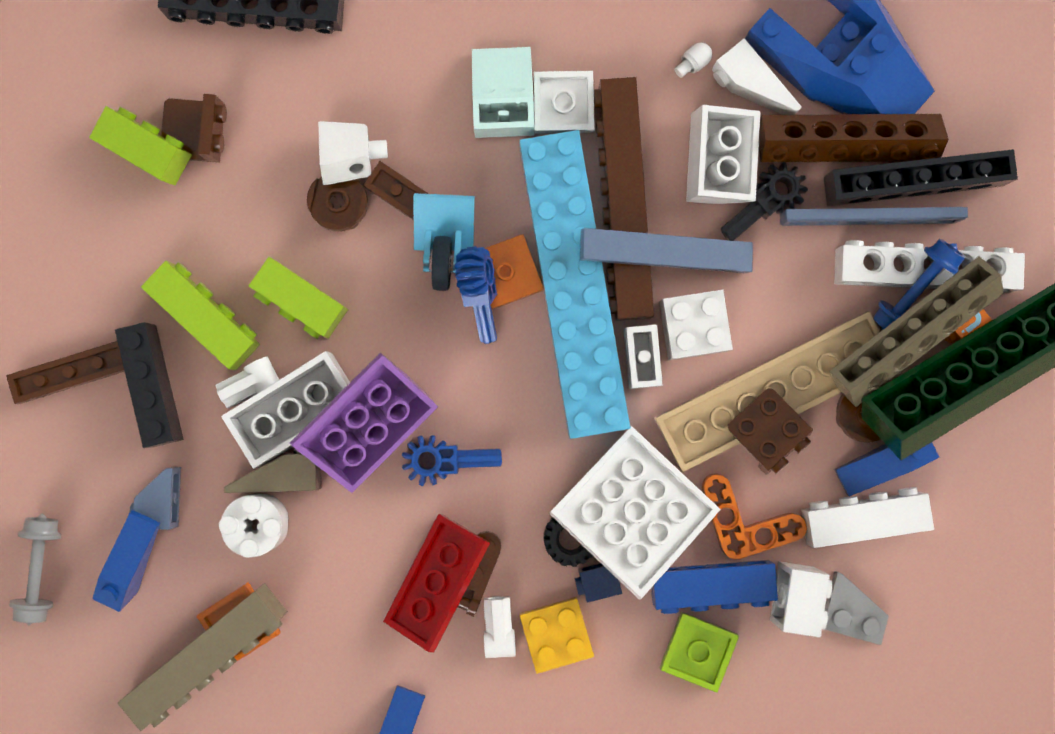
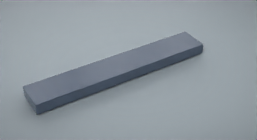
(873, 216)
(665, 250)

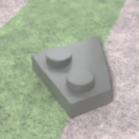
(853, 612)

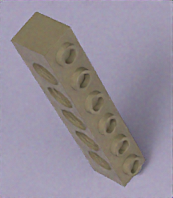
(918, 330)

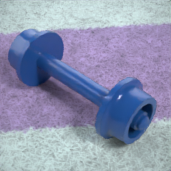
(944, 256)

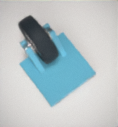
(443, 226)

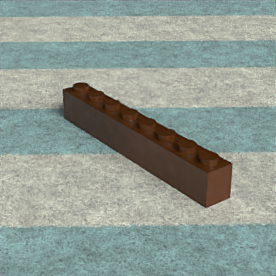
(624, 191)

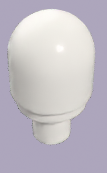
(694, 59)

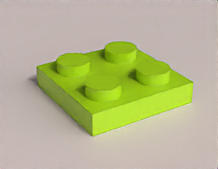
(699, 652)

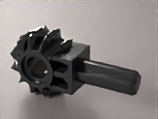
(768, 199)

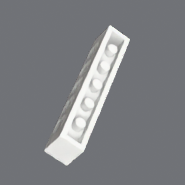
(851, 269)

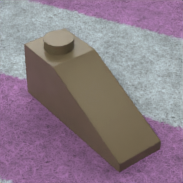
(285, 473)

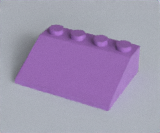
(365, 423)

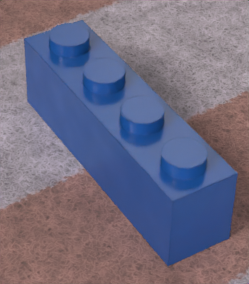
(715, 585)

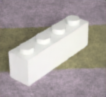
(868, 518)

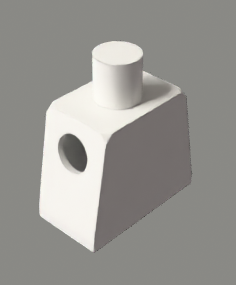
(347, 151)

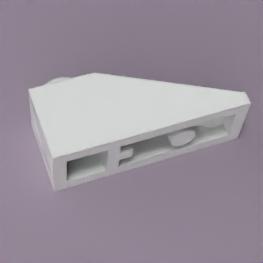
(752, 79)

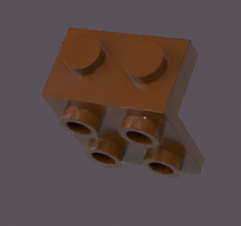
(196, 125)
(770, 431)

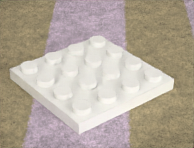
(635, 512)

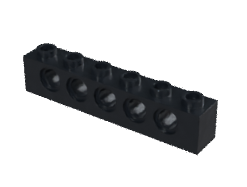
(324, 20)
(920, 177)

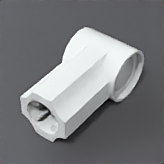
(247, 383)
(499, 635)

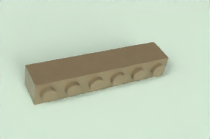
(202, 657)

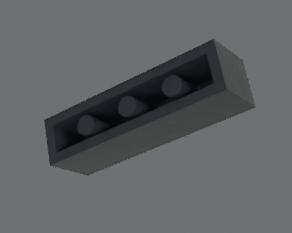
(149, 385)

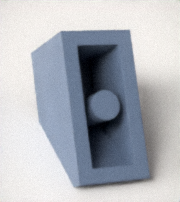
(161, 499)

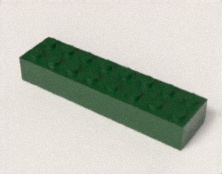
(965, 377)

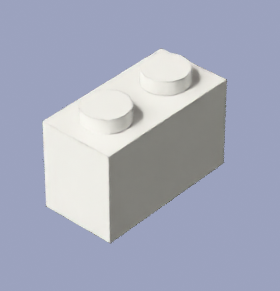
(642, 356)

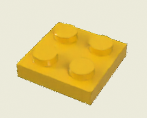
(556, 635)

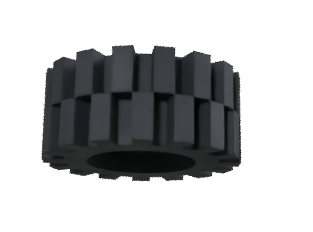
(559, 553)

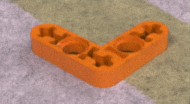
(747, 533)

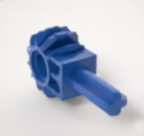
(477, 287)
(447, 459)

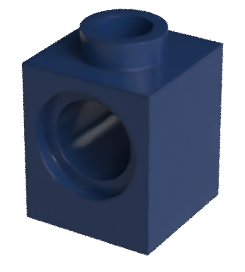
(597, 583)

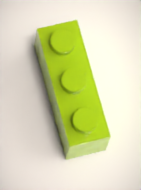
(141, 144)
(297, 299)

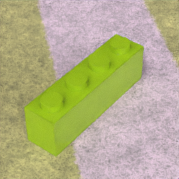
(200, 315)

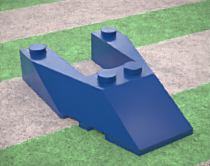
(855, 68)

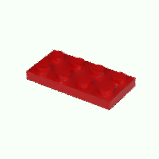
(436, 583)

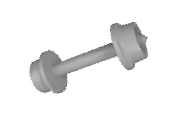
(31, 608)

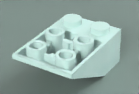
(502, 92)

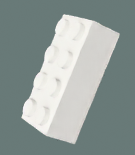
(282, 410)

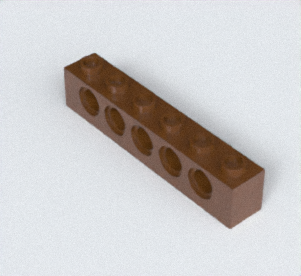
(851, 137)

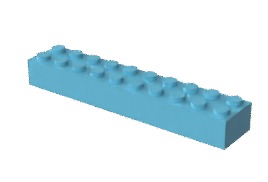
(573, 287)

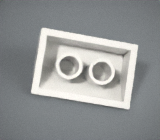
(723, 155)

